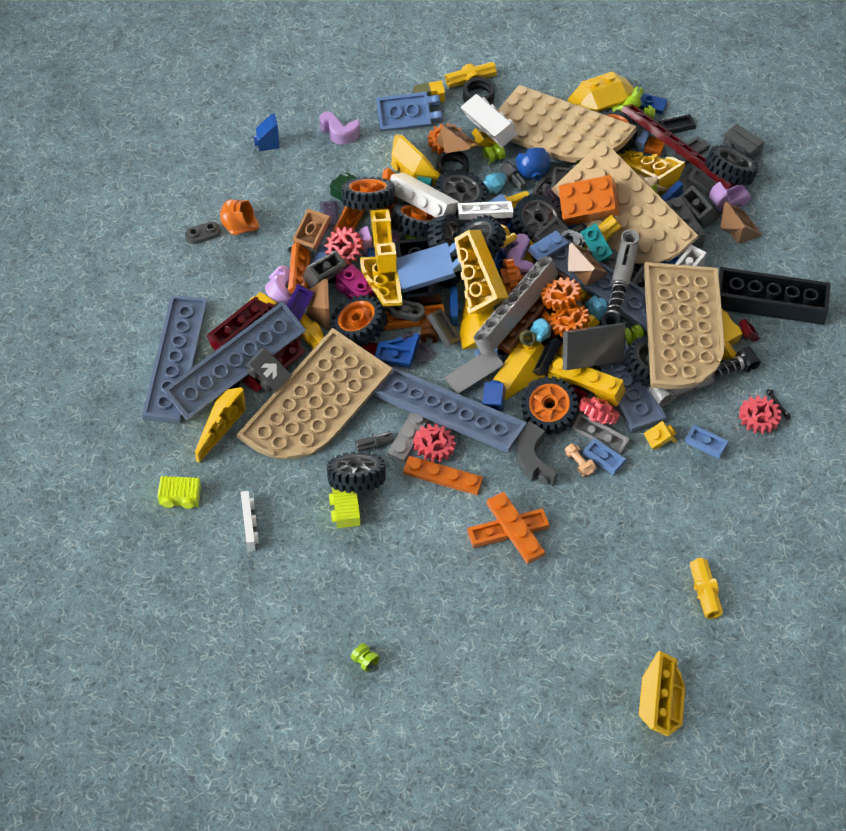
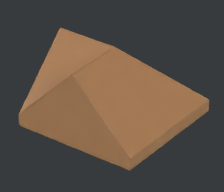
(454, 139)
(738, 223)
(312, 229)
(584, 265)
(319, 304)

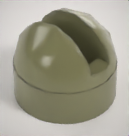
(527, 342)

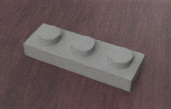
(404, 441)

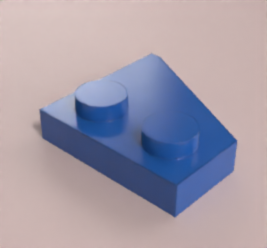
(398, 351)

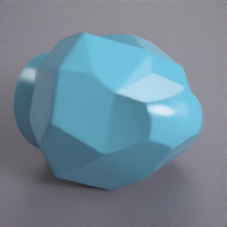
(494, 183)
(597, 307)
(541, 329)

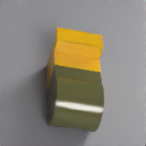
(431, 88)

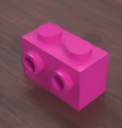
(353, 283)

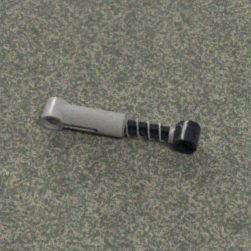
(621, 275)
(743, 360)

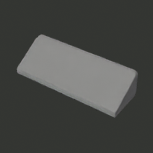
(473, 371)
(602, 432)

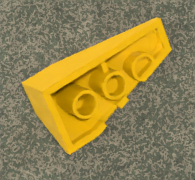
(667, 169)
(383, 284)
(470, 325)
(519, 367)
(223, 415)

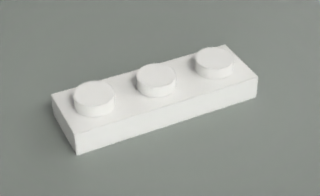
(496, 209)
(249, 521)

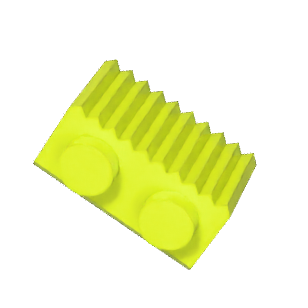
(179, 492)
(345, 508)

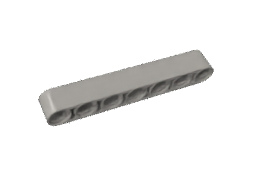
(516, 306)

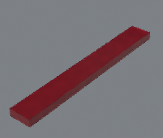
(672, 141)

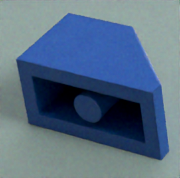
(267, 134)

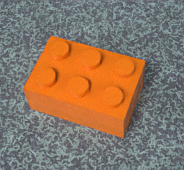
(589, 200)

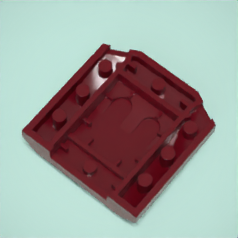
(241, 320)

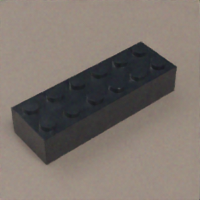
(774, 295)

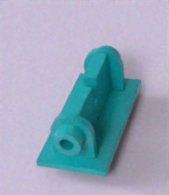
(596, 243)

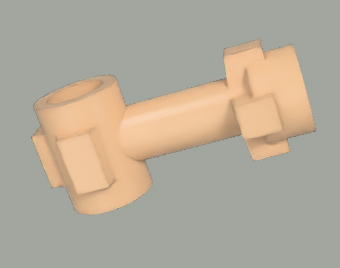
(585, 467)

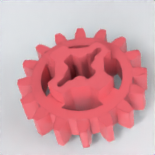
(340, 240)
(599, 410)
(762, 412)
(434, 442)

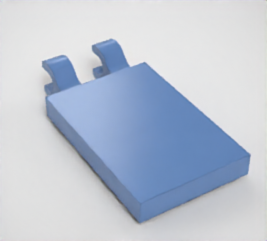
(407, 111)
(427, 267)

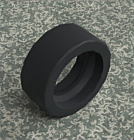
(479, 83)
(453, 156)

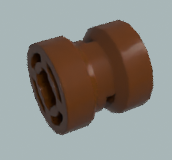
(428, 331)

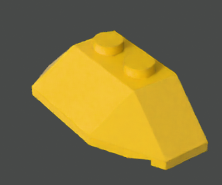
(602, 92)
(410, 160)
(662, 695)

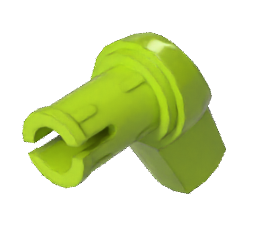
(634, 99)

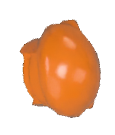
(238, 216)

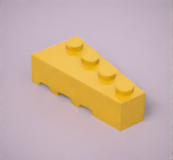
(479, 273)

